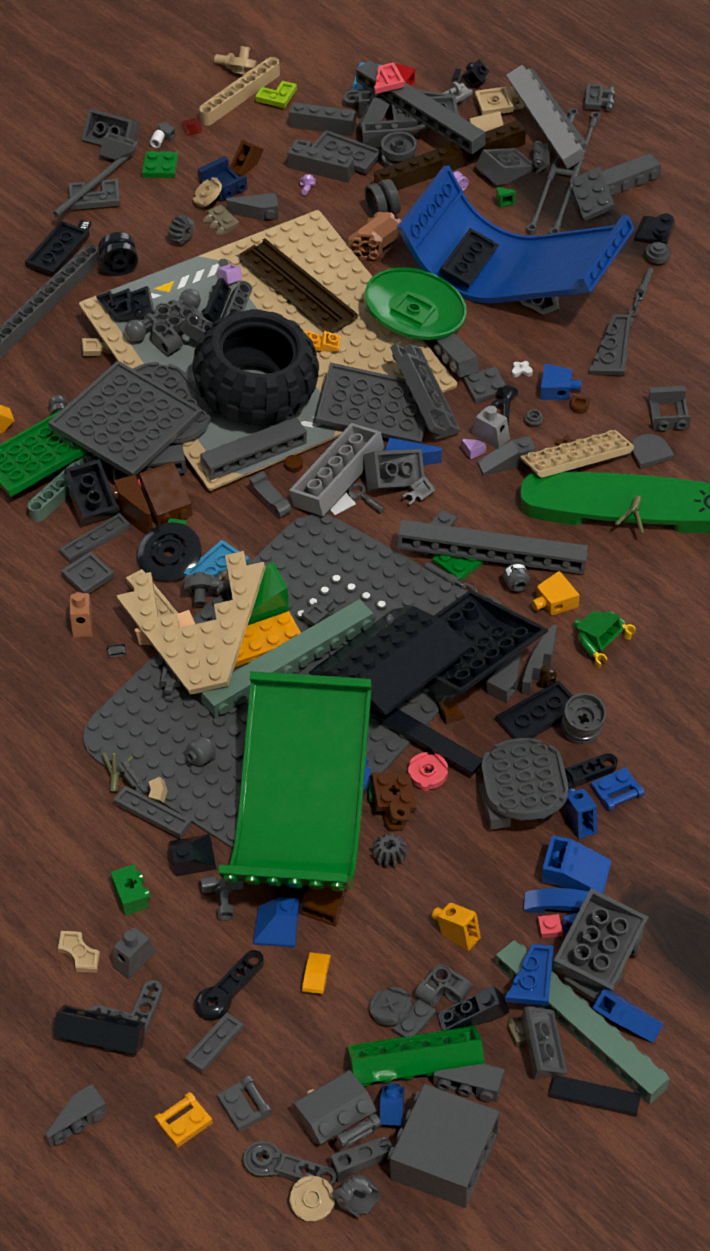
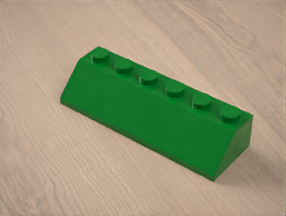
(421, 1055)

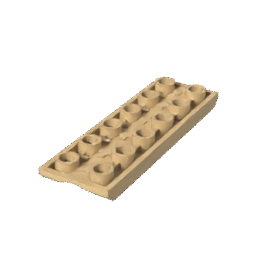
(577, 453)

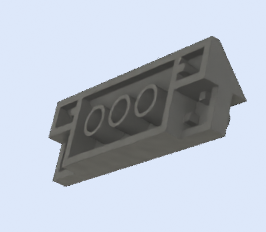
(425, 390)

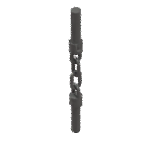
(641, 291)
(454, 580)

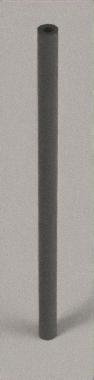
(91, 184)

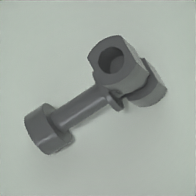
(221, 889)

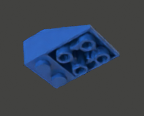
(574, 866)

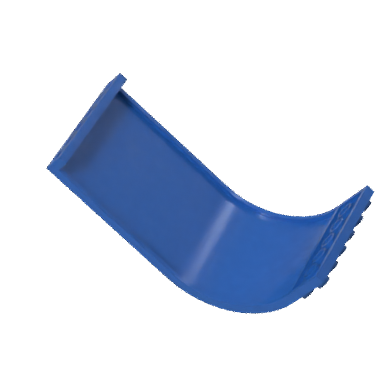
(522, 264)

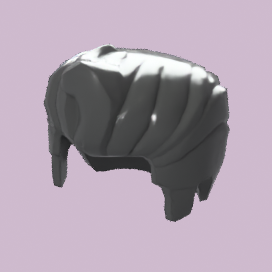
(357, 1195)

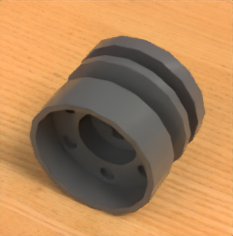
(586, 709)

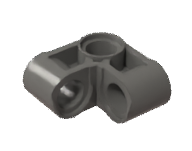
(453, 987)

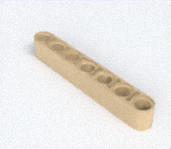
(239, 91)

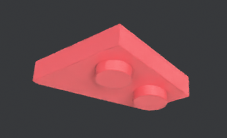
(388, 78)

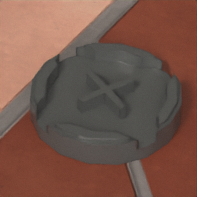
(391, 1006)

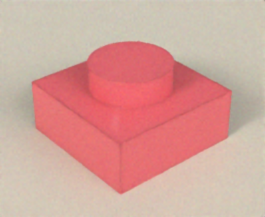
(550, 926)

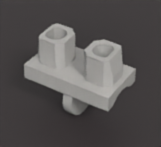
(460, 92)

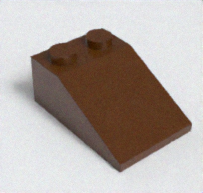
(132, 503)

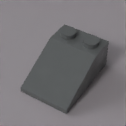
(503, 165)
(393, 469)

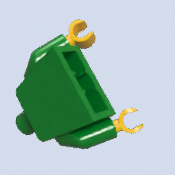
(599, 631)

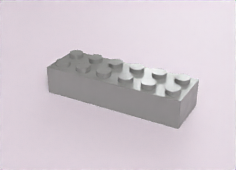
(335, 469)

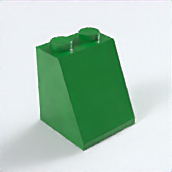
(271, 597)

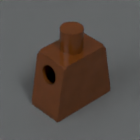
(322, 905)

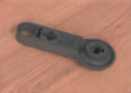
(281, 1163)

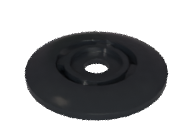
(160, 539)

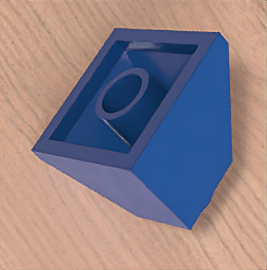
(277, 923)

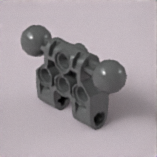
(165, 322)

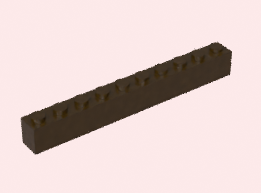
(430, 163)

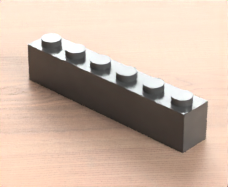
(253, 448)

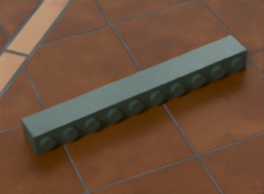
(292, 655)
(593, 1031)

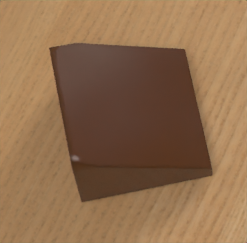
(451, 711)

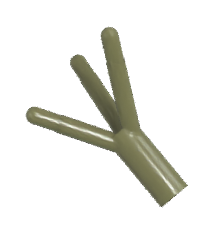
(634, 508)
(113, 771)

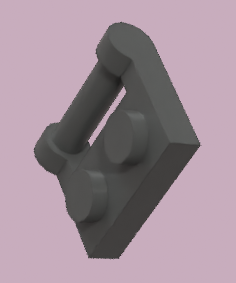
(238, 1107)
(359, 1132)

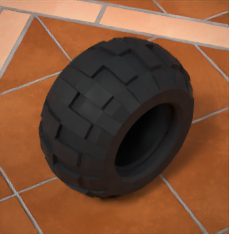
(255, 340)

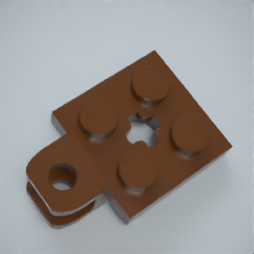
(396, 806)

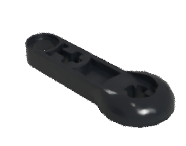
(579, 774)
(227, 987)

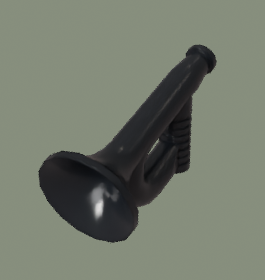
(506, 392)

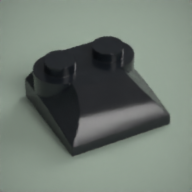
(655, 229)

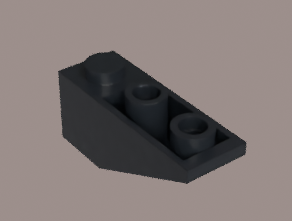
(475, 1010)

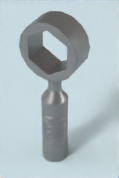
(357, 486)

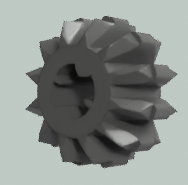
(181, 229)
(389, 850)

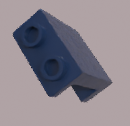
(230, 181)

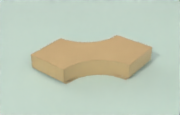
(84, 957)

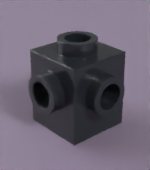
(475, 73)

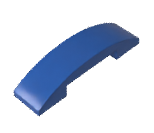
(554, 899)

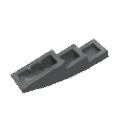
(541, 656)

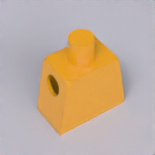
(556, 595)
(458, 925)

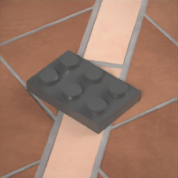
(592, 193)

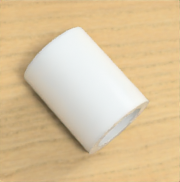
(157, 139)

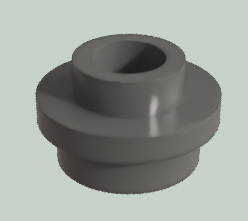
(533, 417)

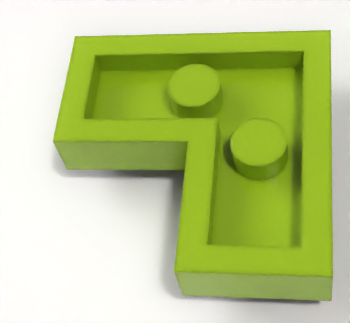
(278, 97)

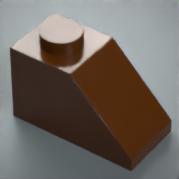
(246, 157)

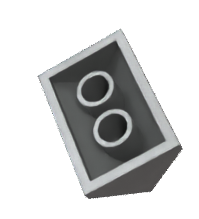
(543, 1042)

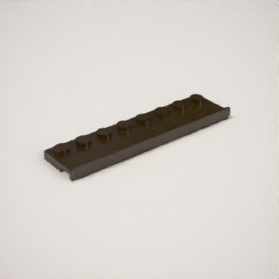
(298, 286)

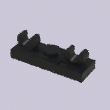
(217, 300)

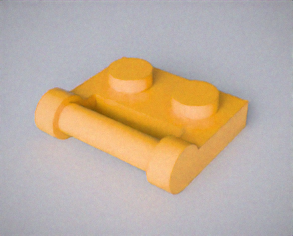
(188, 1124)

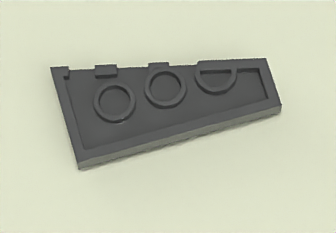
(614, 347)

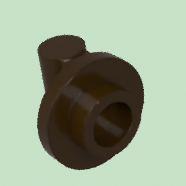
(547, 676)

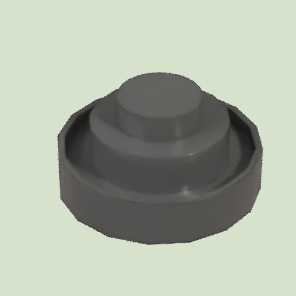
(658, 253)

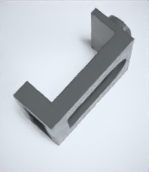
(669, 395)

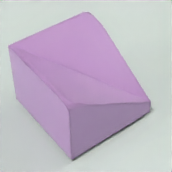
(230, 273)
(473, 448)

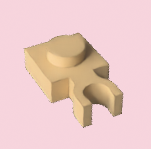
(94, 347)

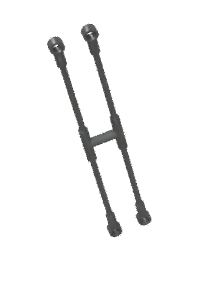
(531, 228)

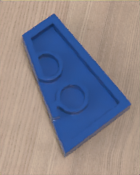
(534, 977)

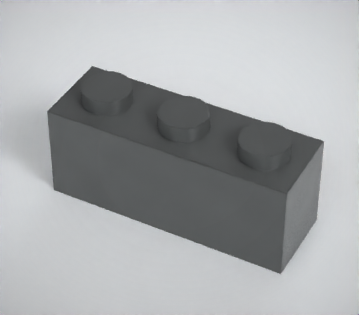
(456, 355)

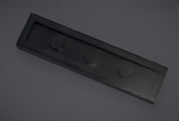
(595, 1095)

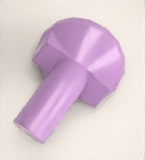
(306, 182)

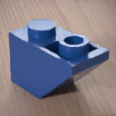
(392, 1104)

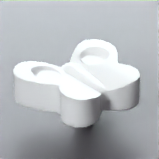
(521, 368)

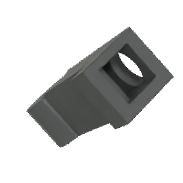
(269, 495)
(360, 1157)

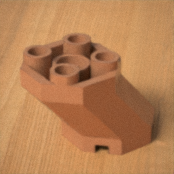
(374, 236)

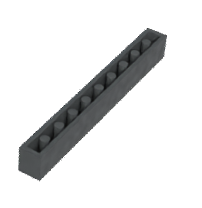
(426, 111)
(492, 546)

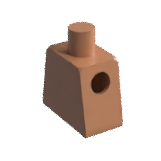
(81, 607)

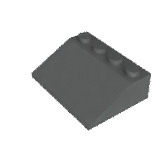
(599, 941)

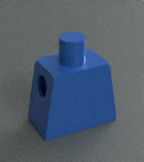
(557, 383)
(580, 804)

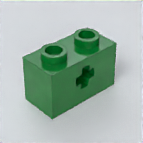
(130, 890)

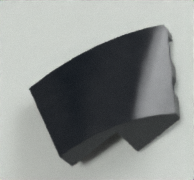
(128, 304)

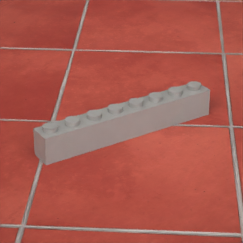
(545, 117)

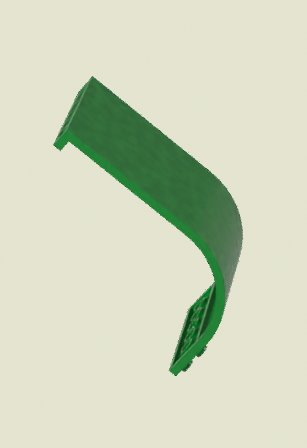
(301, 781)

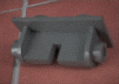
(541, 156)

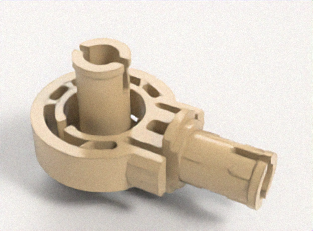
(237, 64)

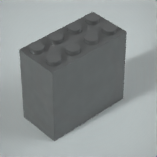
(444, 1145)

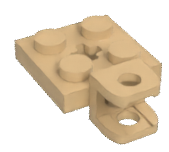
(504, 100)

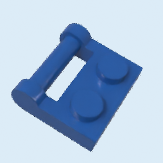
(615, 784)

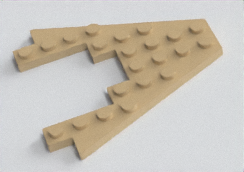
(203, 652)

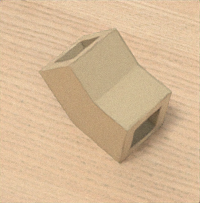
(158, 790)

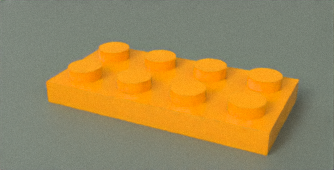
(265, 636)

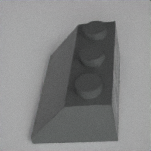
(100, 123)
(334, 1107)

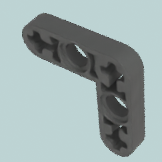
(142, 1000)

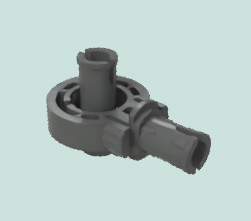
(202, 585)

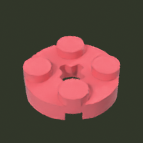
(431, 780)

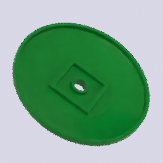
(436, 303)

